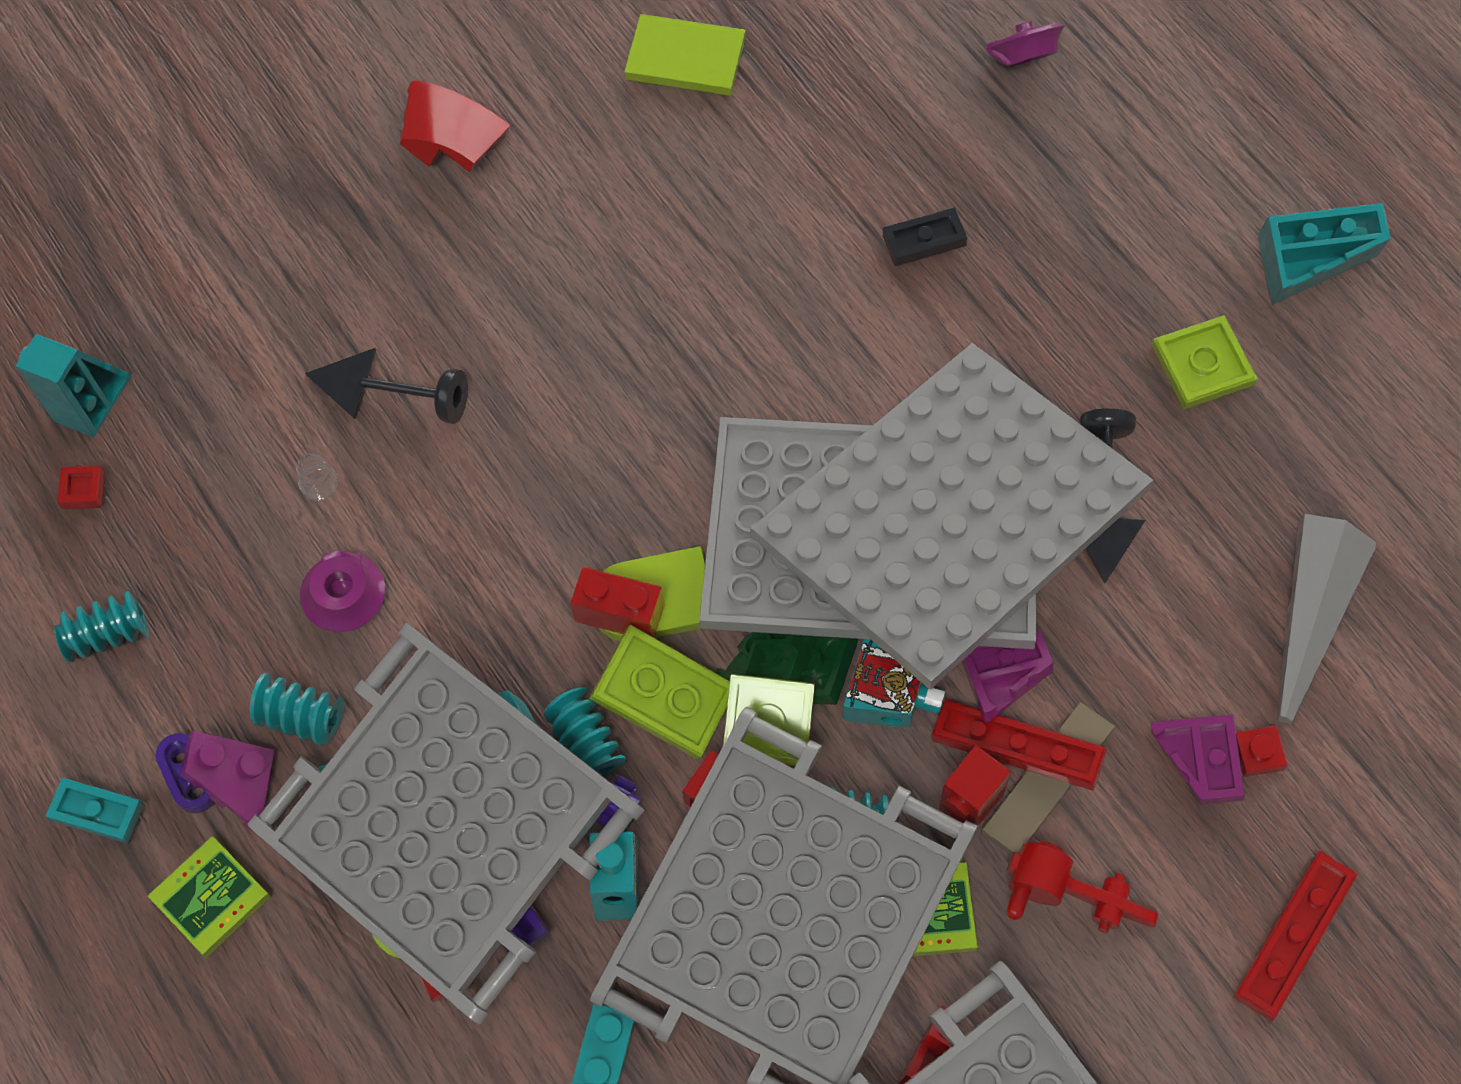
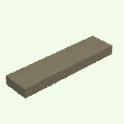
(1038, 795)

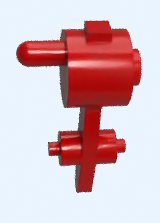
(1043, 876)

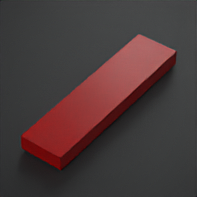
(1020, 745)
(1295, 936)

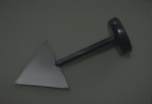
(348, 378)
(1113, 542)

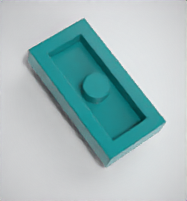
(94, 810)
(604, 1047)

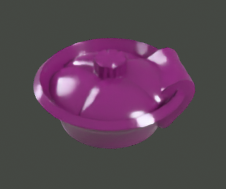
(1026, 44)
(342, 591)

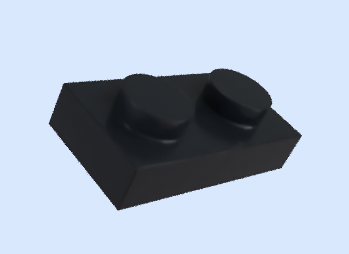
(924, 236)

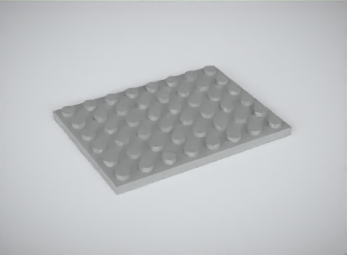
(950, 513)
(744, 583)

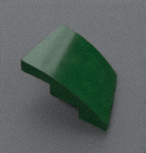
(796, 659)

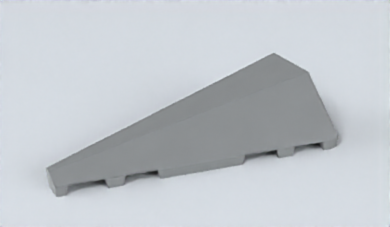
(1325, 576)

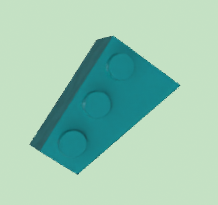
(1318, 245)
(71, 384)

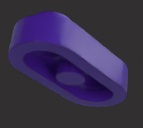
(179, 787)

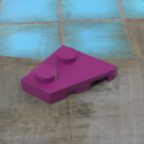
(1005, 674)
(1204, 756)
(229, 772)

